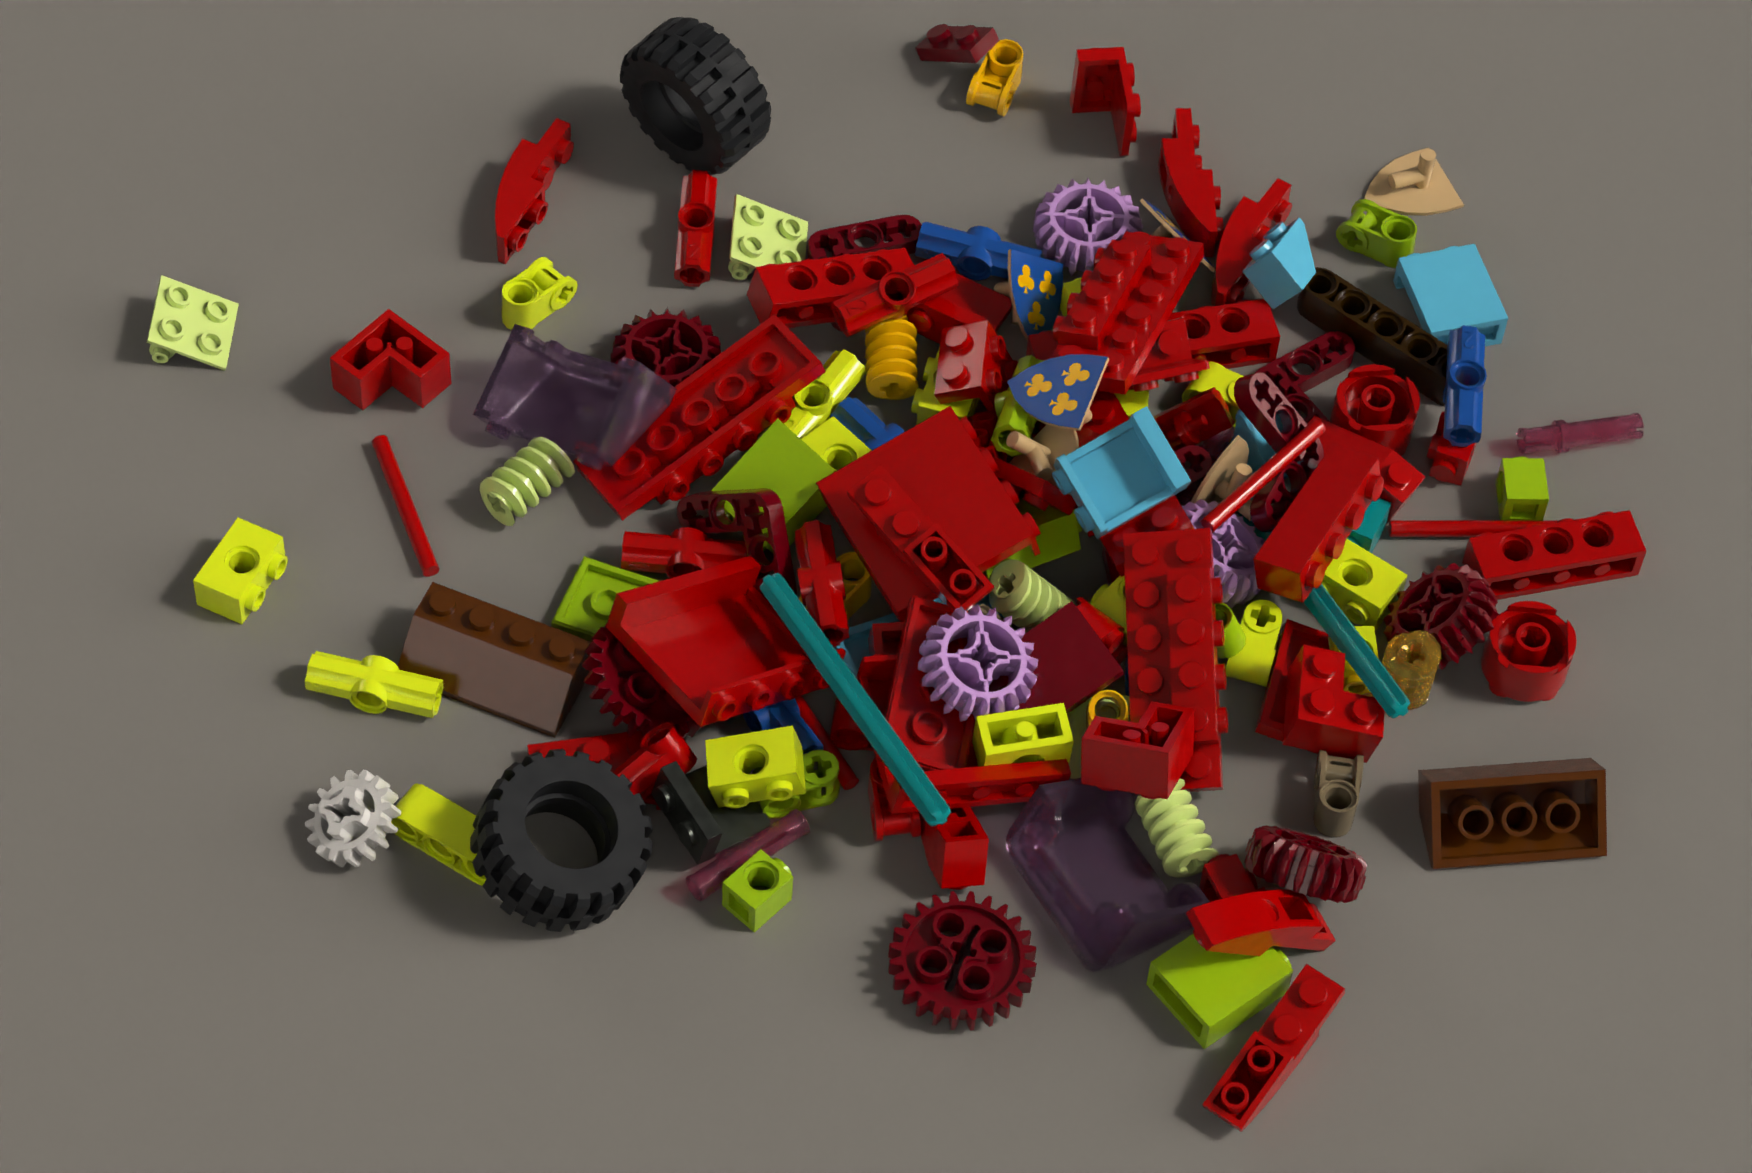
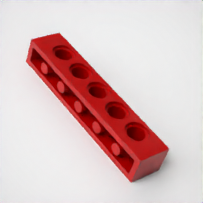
(1224, 334)

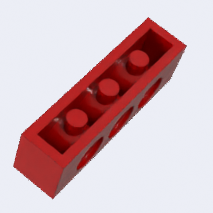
(805, 289)
(1557, 554)

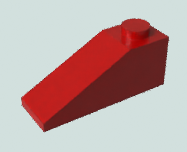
(1399, 475)
(956, 849)

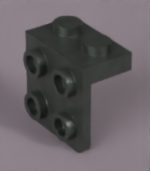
(696, 817)

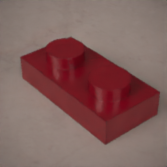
(956, 43)

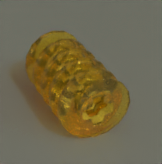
(1413, 663)

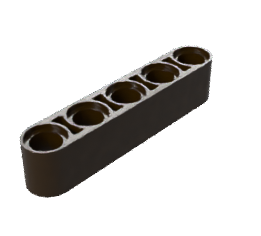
(1376, 331)

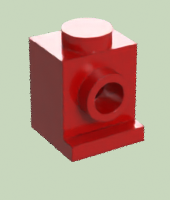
(1449, 461)
(1226, 877)

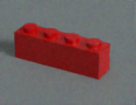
(1318, 523)

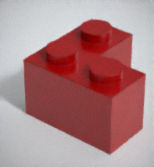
(387, 356)
(1323, 714)
(1139, 756)

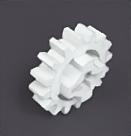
(353, 818)

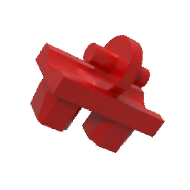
(1195, 419)

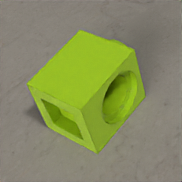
(1522, 489)
(752, 905)

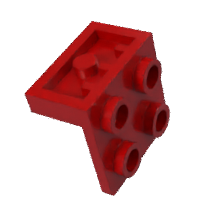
(1169, 359)

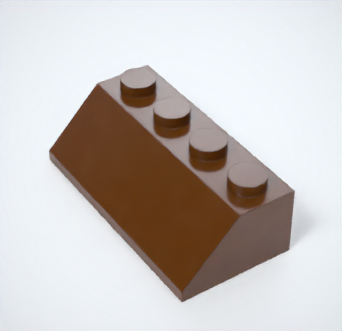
(496, 659)
(1513, 812)

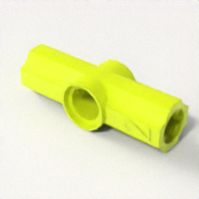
(827, 391)
(374, 684)

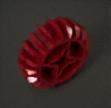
(667, 344)
(1448, 604)
(1305, 864)

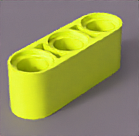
(438, 829)

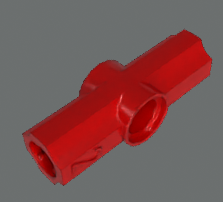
(695, 228)
(916, 284)
(677, 553)
(821, 580)

